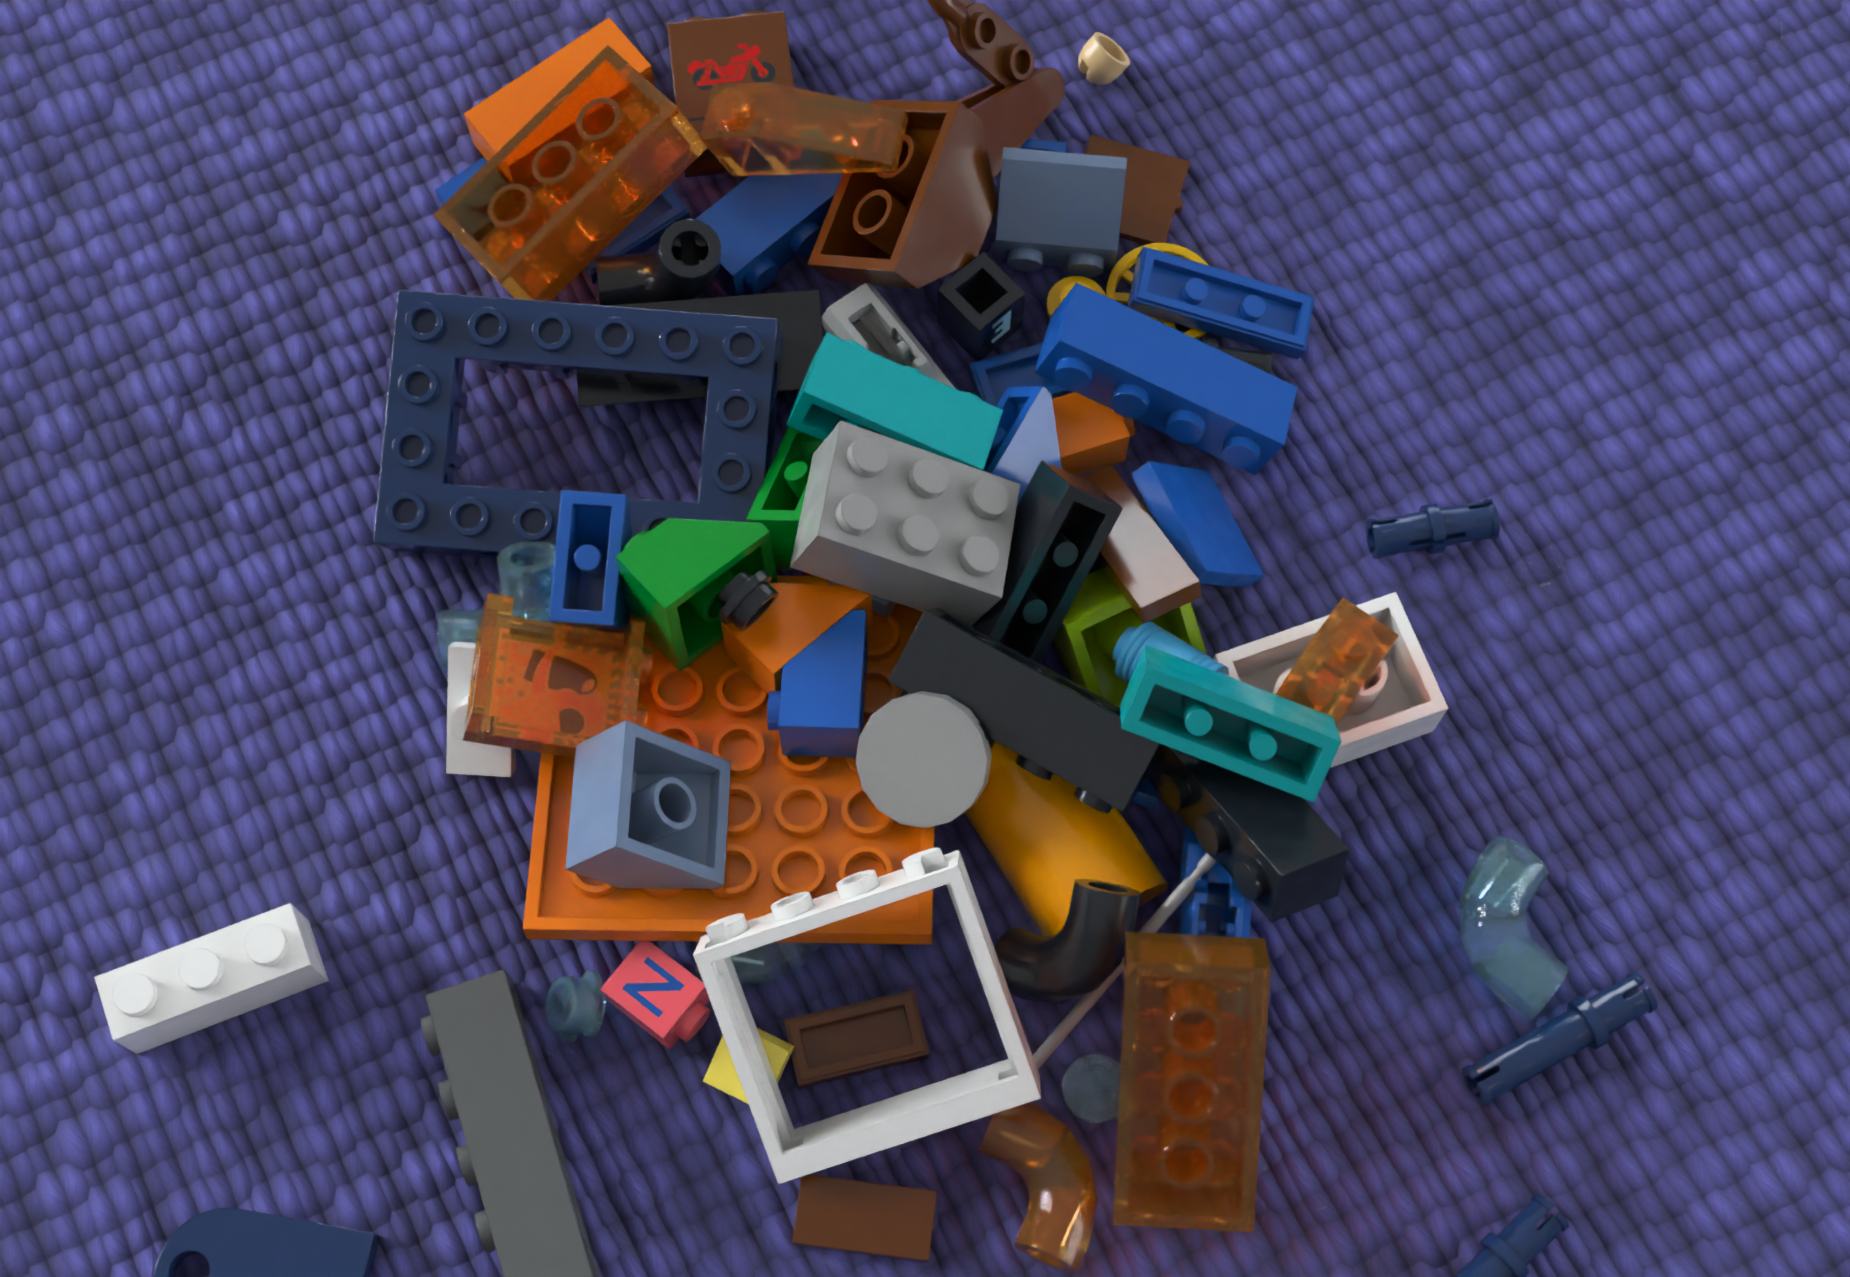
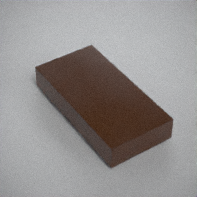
(856, 1038)
(864, 1218)

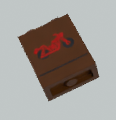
(724, 52)

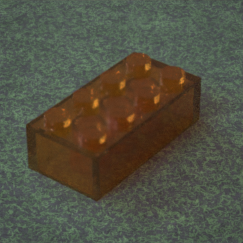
(572, 179)
(1190, 1081)

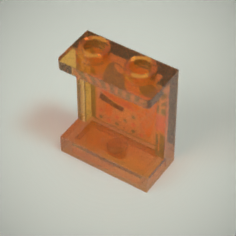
(551, 682)

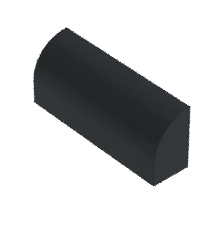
(802, 334)

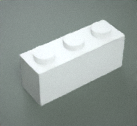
(211, 979)

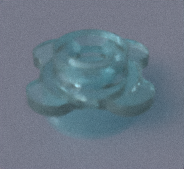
(576, 1005)

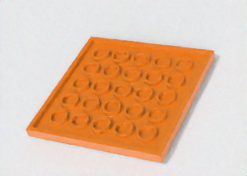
(789, 817)

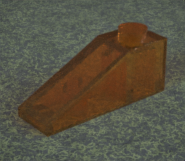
(799, 131)

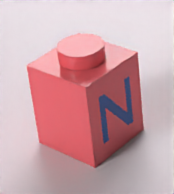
(658, 995)

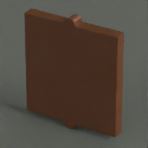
(1150, 189)

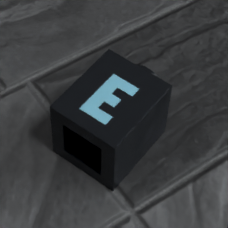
(980, 307)

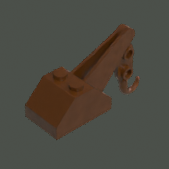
(941, 200)

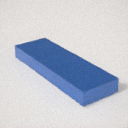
(1221, 302)

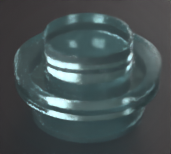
(1091, 1088)

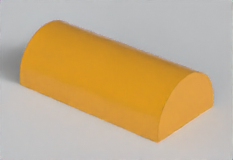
(1051, 838)

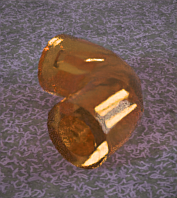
(1058, 1183)

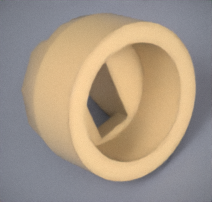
(1102, 59)

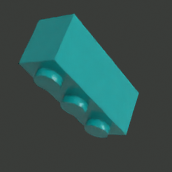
(892, 401)
(1229, 723)

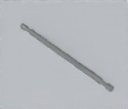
(1151, 926)

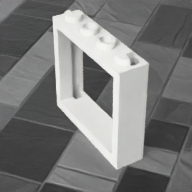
(894, 1119)

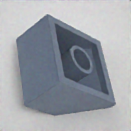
(1059, 211)
(648, 811)

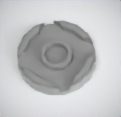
(923, 759)

